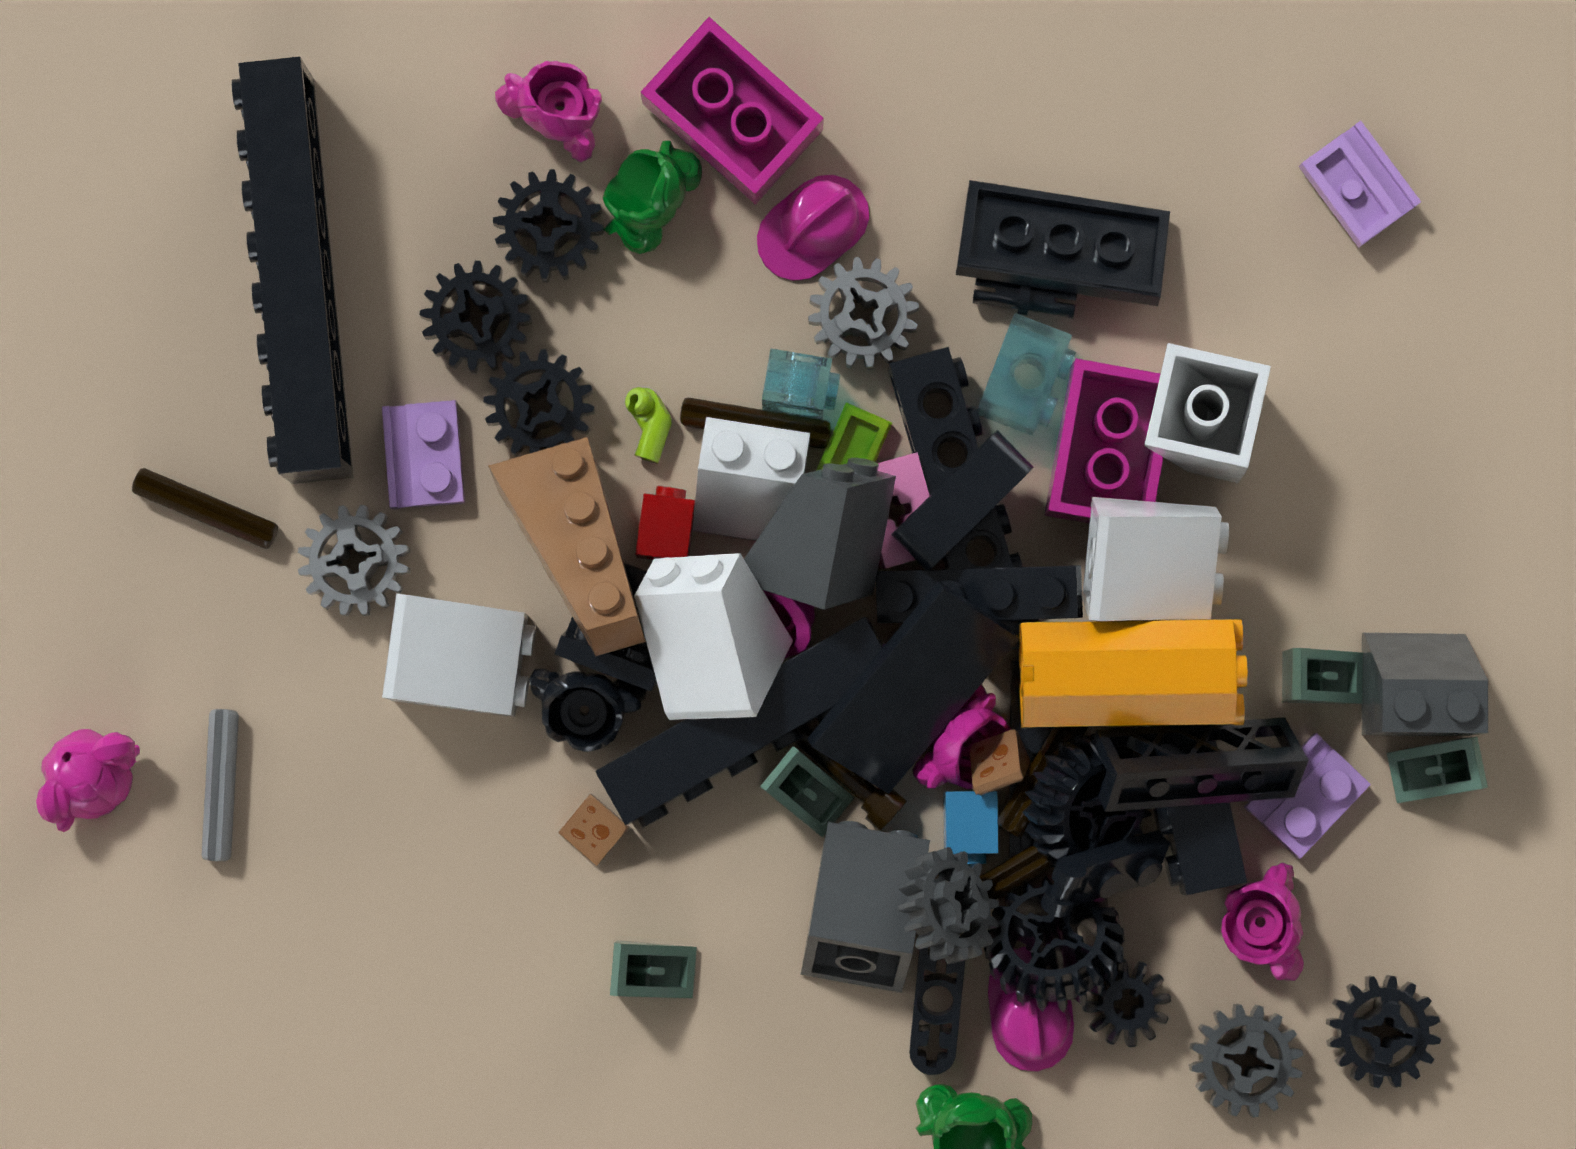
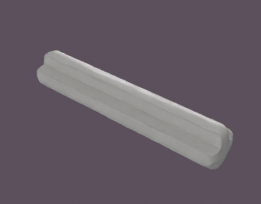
(220, 785)

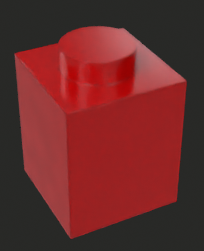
(665, 524)

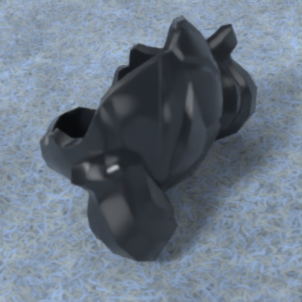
(568, 692)

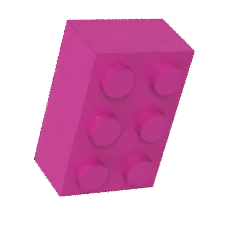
(732, 110)
(1103, 440)

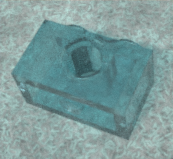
(1026, 344)
(799, 384)

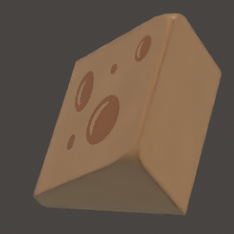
(998, 762)
(594, 829)

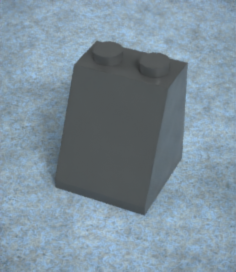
(826, 536)
(1422, 685)
(855, 914)

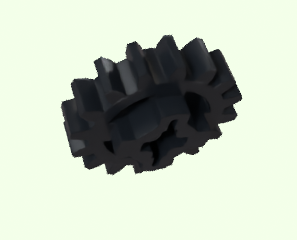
(525, 222)
(452, 323)
(551, 381)
(1379, 1055)

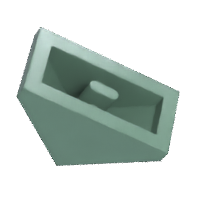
(1322, 676)
(1437, 769)
(807, 791)
(652, 970)

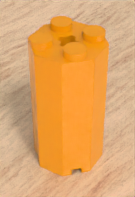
(1131, 673)

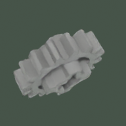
(882, 301)
(359, 583)

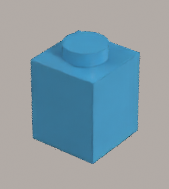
(971, 824)

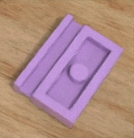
(1359, 184)
(423, 454)
(1321, 799)

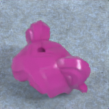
(545, 89)
(950, 754)
(91, 781)
(1278, 939)

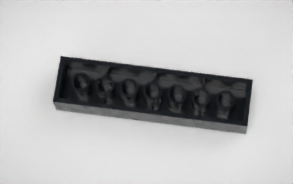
(294, 271)

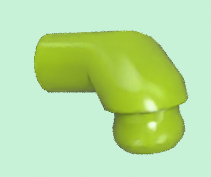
(653, 420)

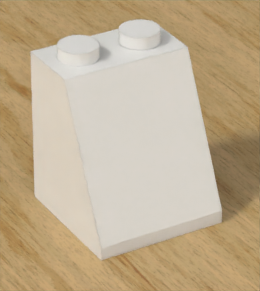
(1207, 412)
(745, 476)
(1152, 560)
(710, 636)
(457, 656)

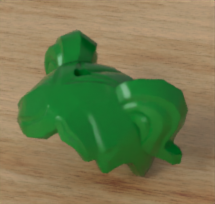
(649, 193)
(971, 1120)

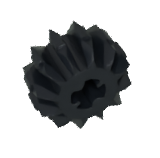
(1139, 1013)

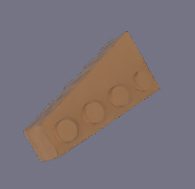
(569, 525)

